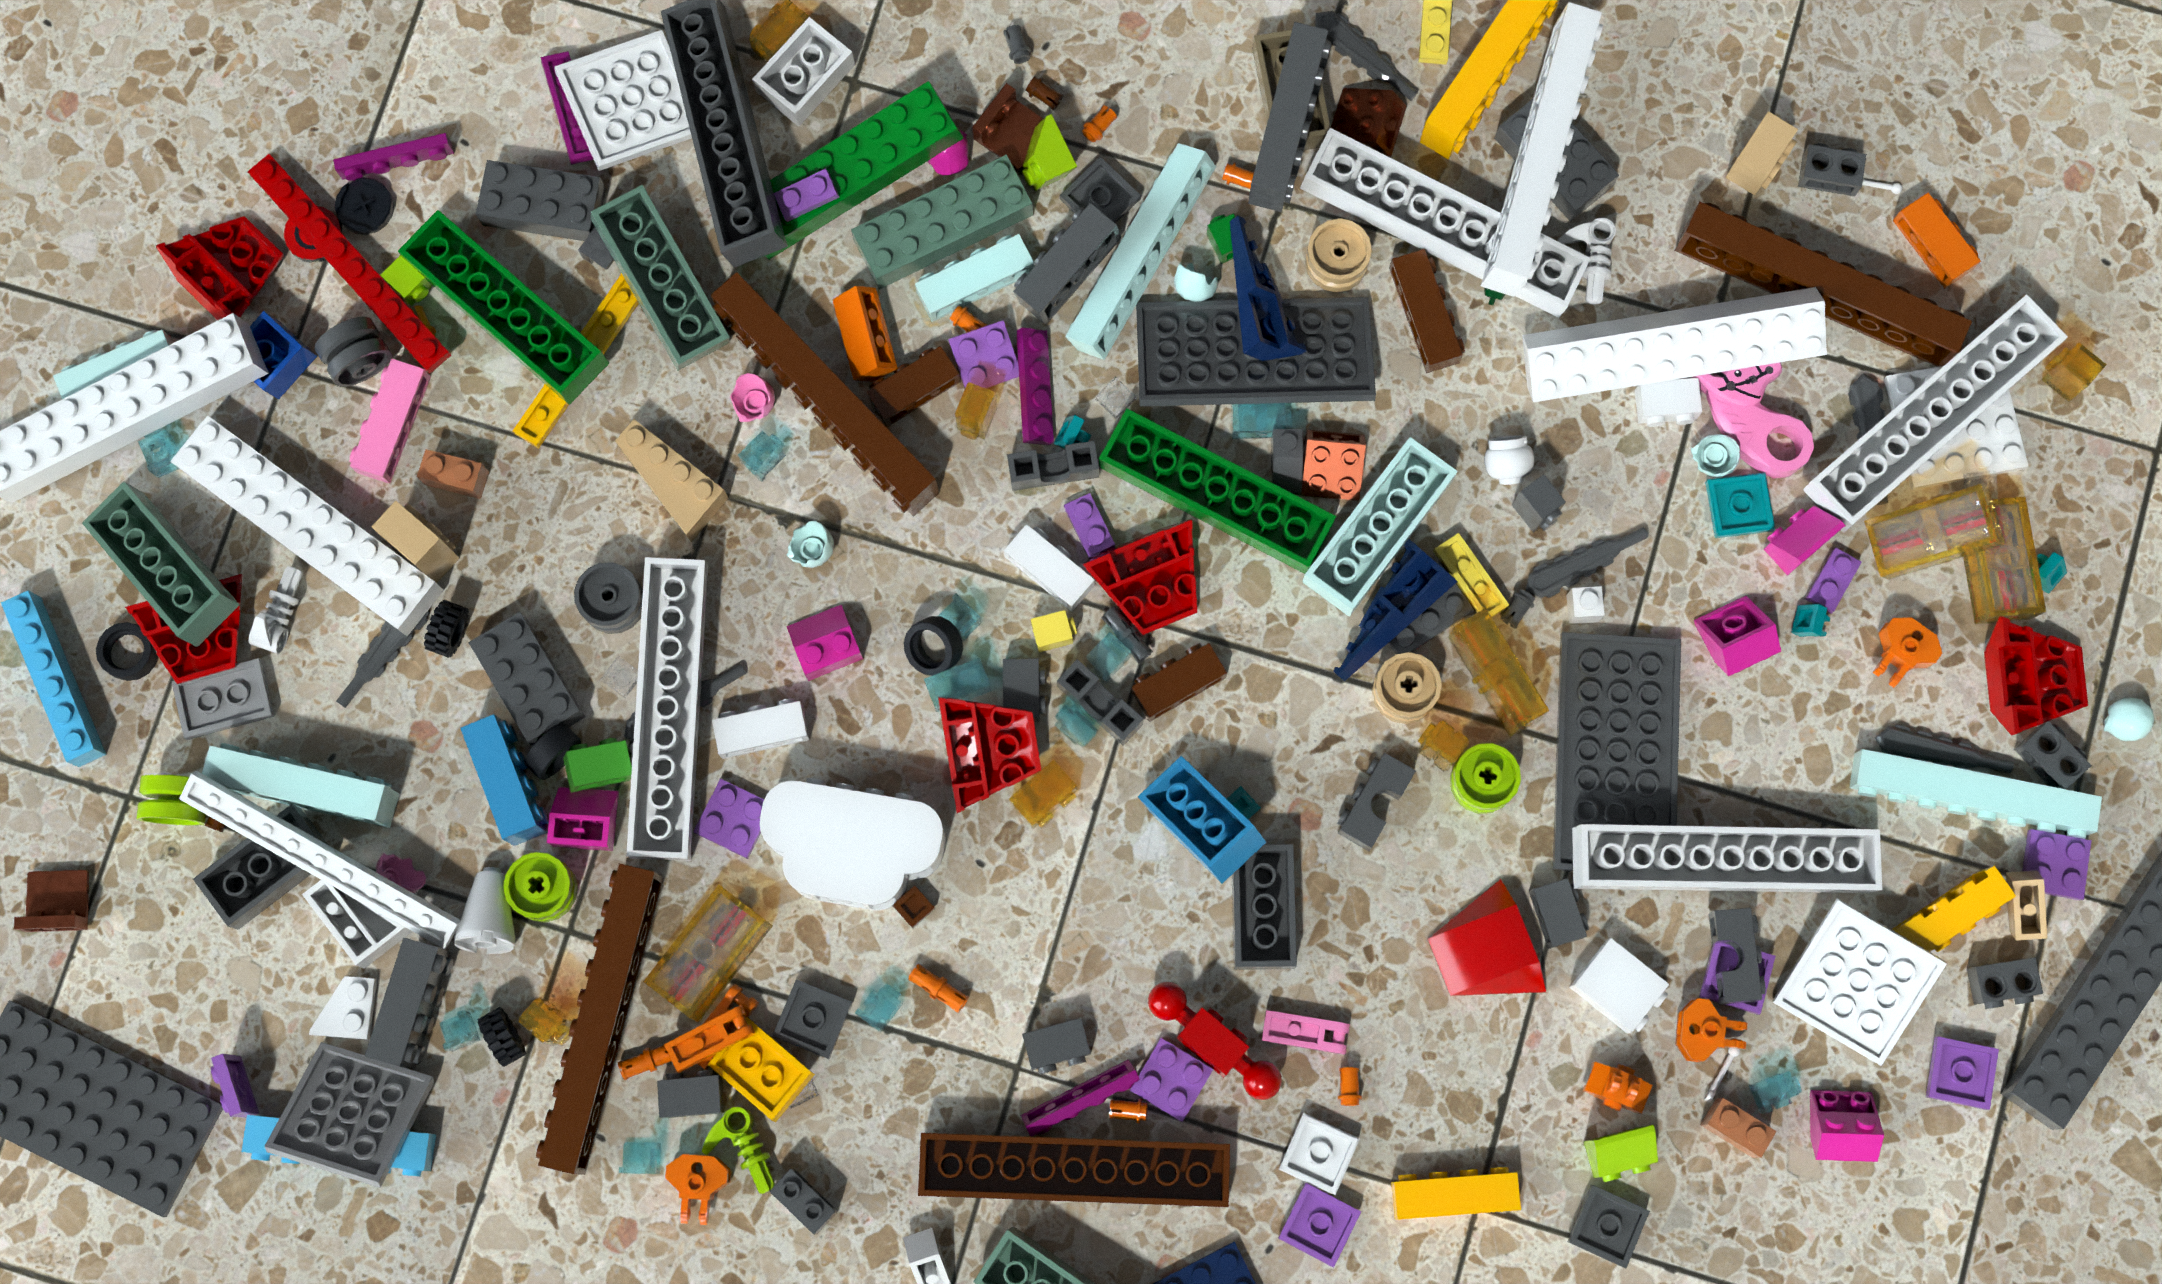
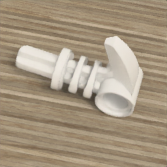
(1597, 250)
(267, 627)

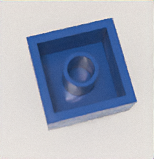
(282, 353)

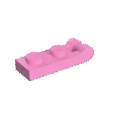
(1304, 1032)

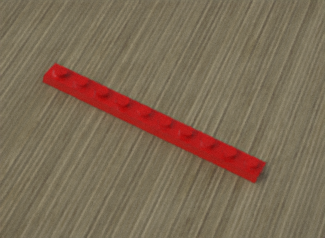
(349, 264)

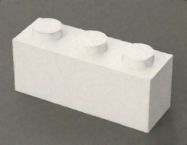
(1049, 567)
(760, 728)

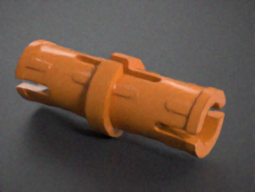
(938, 988)
(643, 1062)

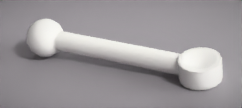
(1896, 188)
(1733, 1052)

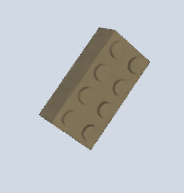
(1269, 55)

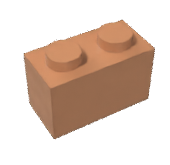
(453, 474)
(1738, 1128)

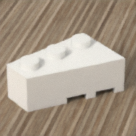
(355, 926)

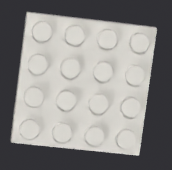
(626, 99)
(1984, 445)
(1859, 981)

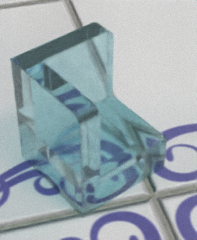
(961, 616)
(1109, 656)
(459, 1031)
(641, 1158)

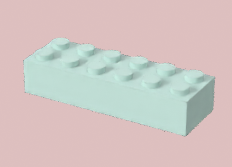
(1379, 526)
(302, 786)

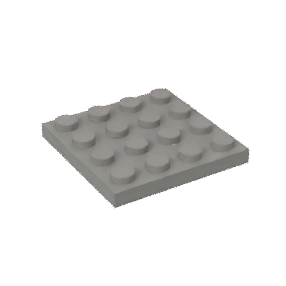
(349, 1114)

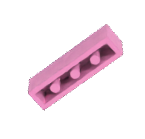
(389, 421)

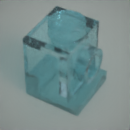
(760, 444)
(159, 462)
(880, 1007)
(1775, 1091)

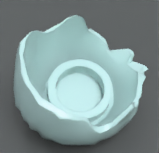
(1194, 285)
(1717, 455)
(811, 545)
(2129, 719)

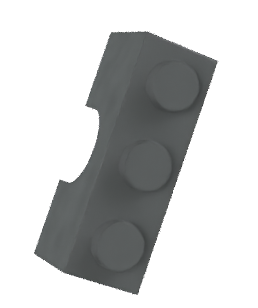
(1038, 470)
(1099, 703)
(1387, 777)
(1737, 929)

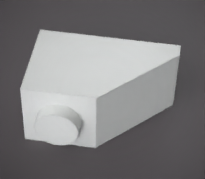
(926, 1258)

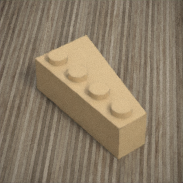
(677, 484)

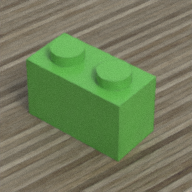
(597, 765)

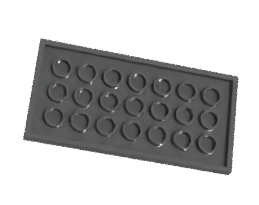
(1197, 357)
(1615, 735)
(98, 1110)

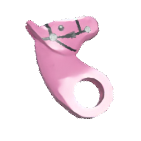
(1737, 411)

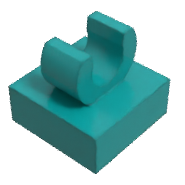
(1071, 432)
(2051, 571)
(1810, 620)
(1243, 802)

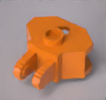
(1906, 647)
(1707, 1033)
(1618, 1087)
(696, 1185)

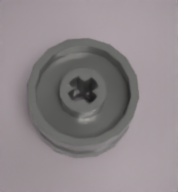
(353, 351)
(600, 584)

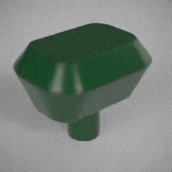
(1493, 295)

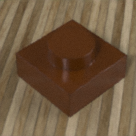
(913, 907)

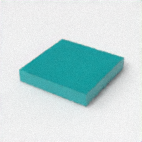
(1740, 505)

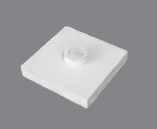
(1319, 1154)

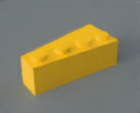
(1957, 910)

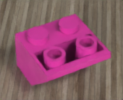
(583, 819)
(1845, 1126)

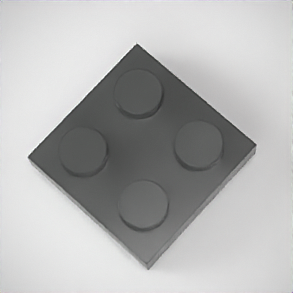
(1103, 189)
(812, 1019)
(1608, 1226)

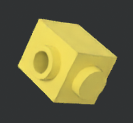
(1053, 630)

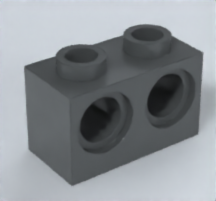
(1832, 177)
(2048, 762)
(2004, 976)
(803, 1201)

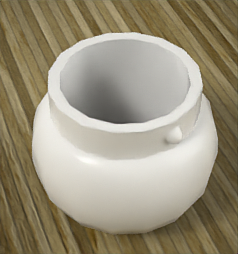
(1509, 459)

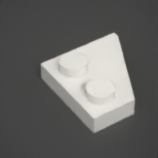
(348, 1010)

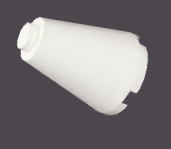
(486, 916)

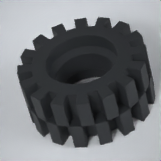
(446, 628)
(501, 1036)

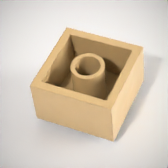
(1763, 154)

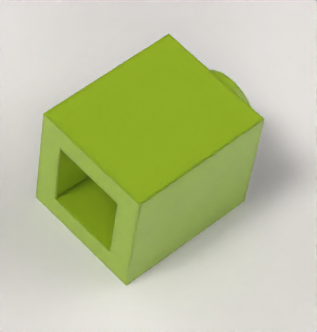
(406, 281)

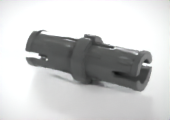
(1127, 634)

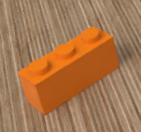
(1937, 240)
(864, 333)

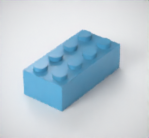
(504, 779)
(1202, 819)

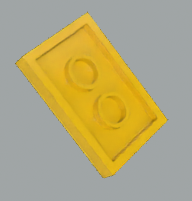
(762, 1072)

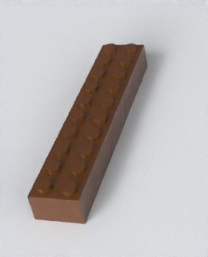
(1850, 296)
(825, 394)
(600, 1020)
(1074, 1170)

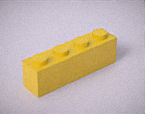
(1455, 1195)

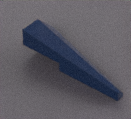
(1262, 319)
(1410, 591)

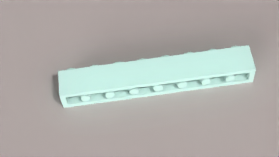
(1141, 251)
(1975, 793)

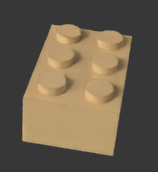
(417, 540)

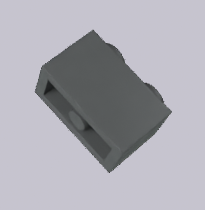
(1539, 504)
(1022, 685)
(1559, 913)
(1056, 1045)
(690, 1096)

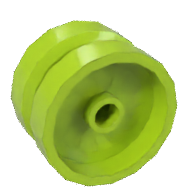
(1497, 765)
(166, 805)
(523, 881)

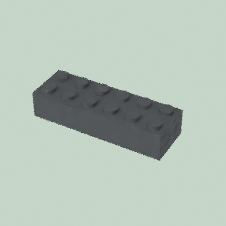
(1290, 117)

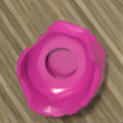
(952, 159)

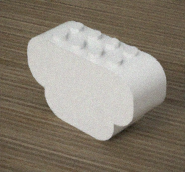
(851, 842)

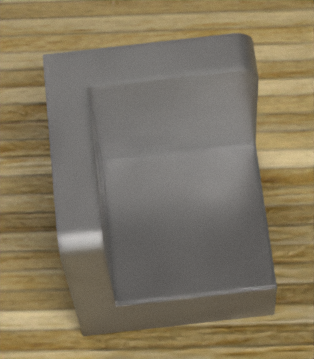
(595, 250)

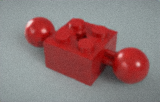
(1213, 1041)

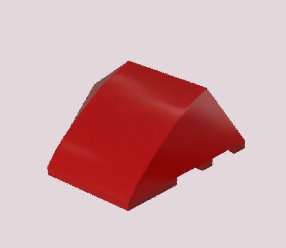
(223, 265)
(1150, 576)
(183, 659)
(2032, 676)
(987, 748)
(1487, 949)

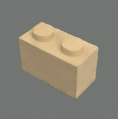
(2028, 908)

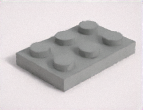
(223, 700)

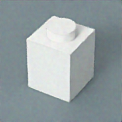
(1585, 605)

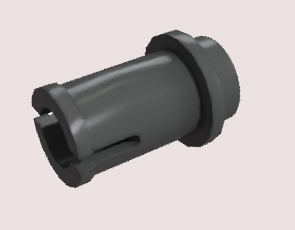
(1018, 50)
(1518, 608)

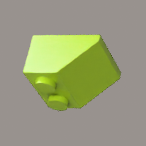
(1047, 156)
(1621, 1152)

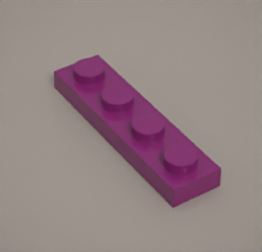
(571, 133)
(384, 159)
(1035, 386)
(1089, 1093)

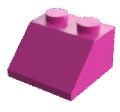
(1803, 538)
(1738, 635)
(824, 643)

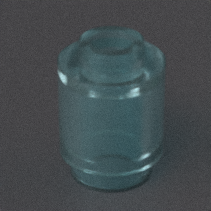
(1076, 725)

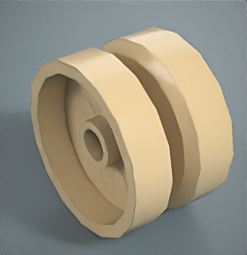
(1342, 239)
(1414, 672)

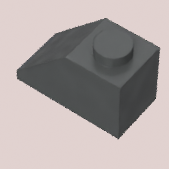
(1287, 459)

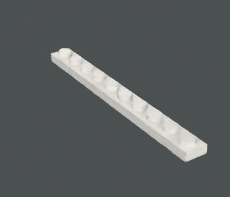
(319, 859)

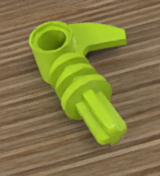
(748, 1145)

